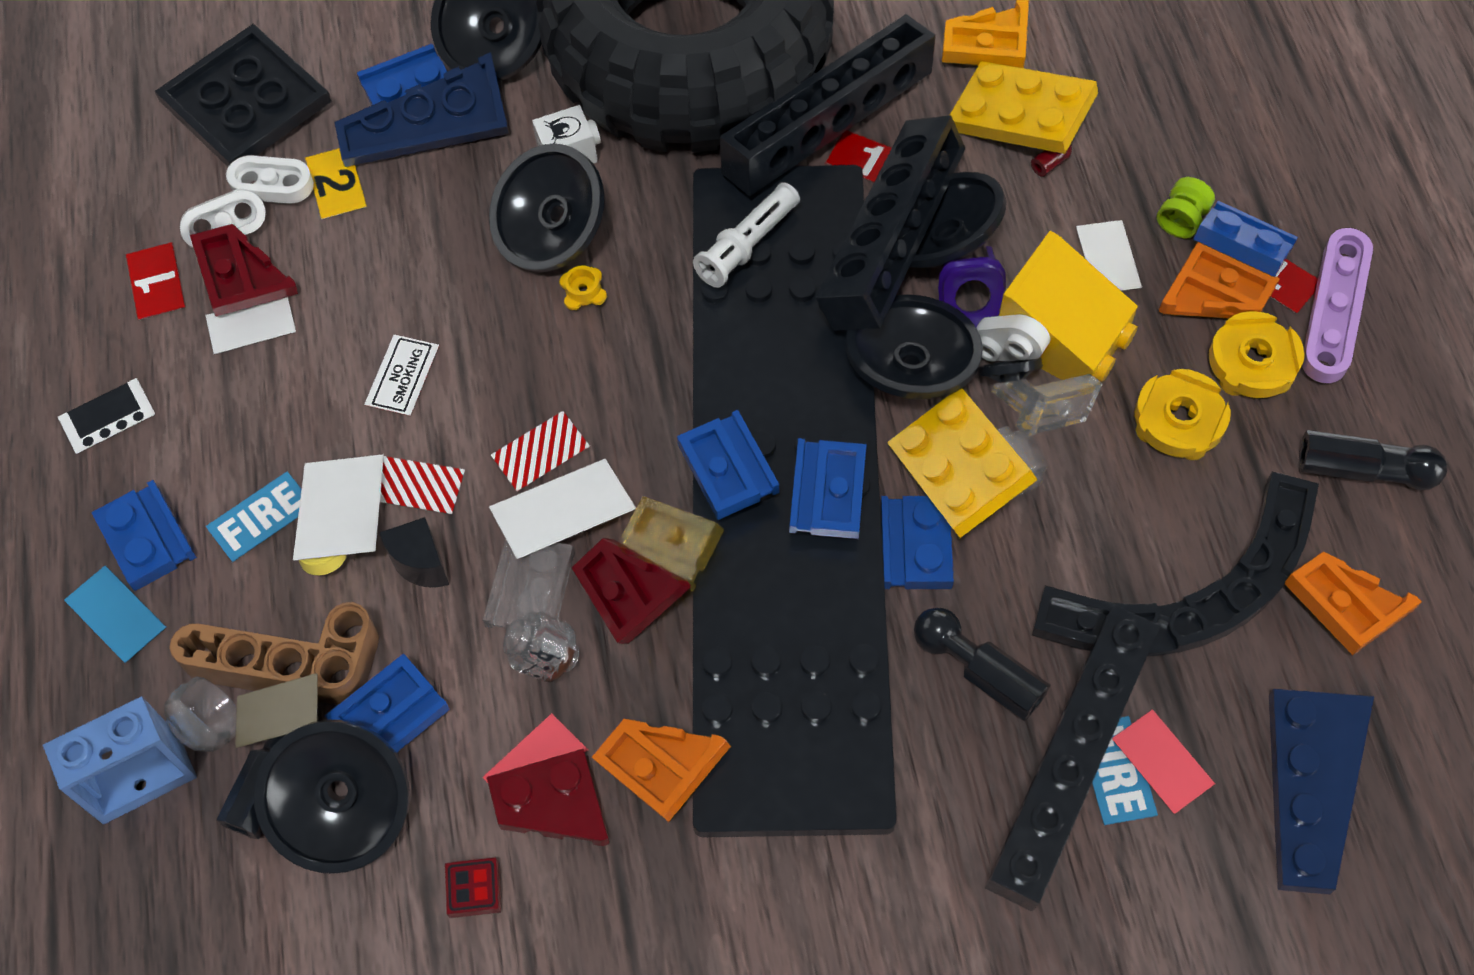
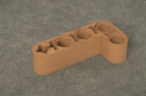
(276, 653)

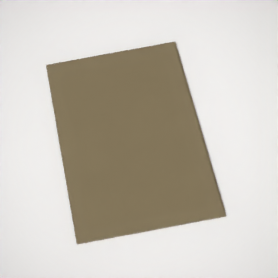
(276, 710)

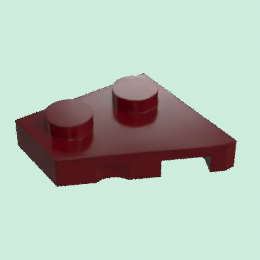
(237, 272)
(627, 587)
(550, 799)

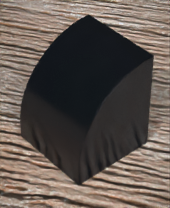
(415, 553)

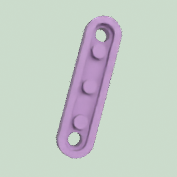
(1337, 305)

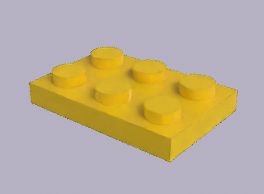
(1023, 106)
(961, 462)

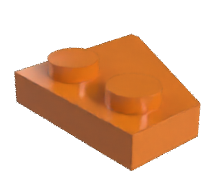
(1217, 286)
(1348, 600)
(659, 763)

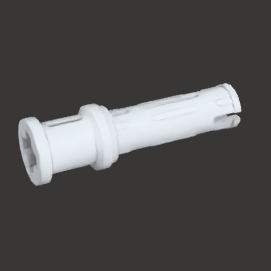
(777, 203)

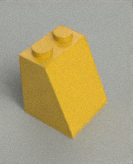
(1077, 308)

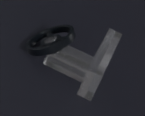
(1044, 405)

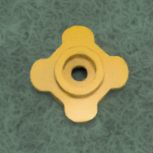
(578, 278)

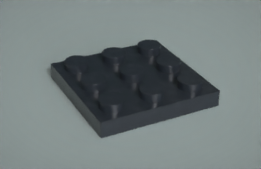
(243, 96)

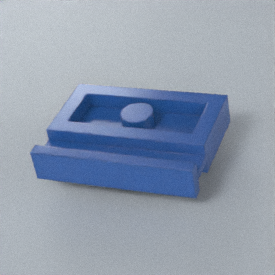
(391, 78)
(1245, 238)
(727, 464)
(828, 488)
(143, 535)
(915, 544)
(393, 704)

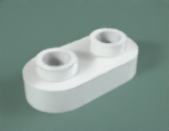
(272, 178)
(220, 213)
(1012, 338)

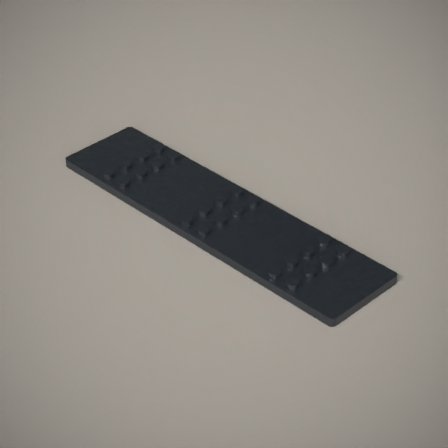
(782, 619)

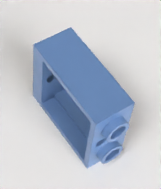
(140, 752)

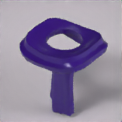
(982, 269)

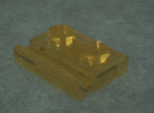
(672, 538)

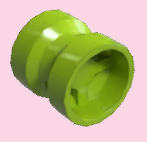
(1184, 210)

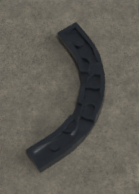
(1214, 609)

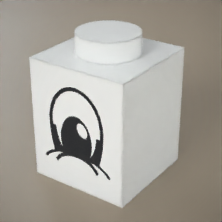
(570, 129)

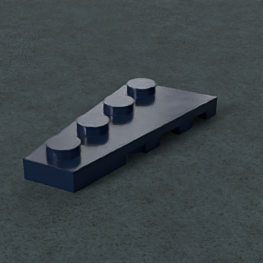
(439, 115)
(1315, 777)

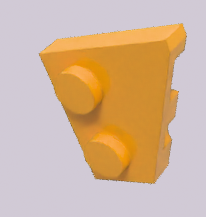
(988, 37)

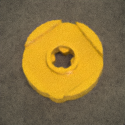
(1253, 378)
(1174, 436)

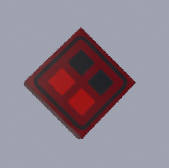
(472, 887)

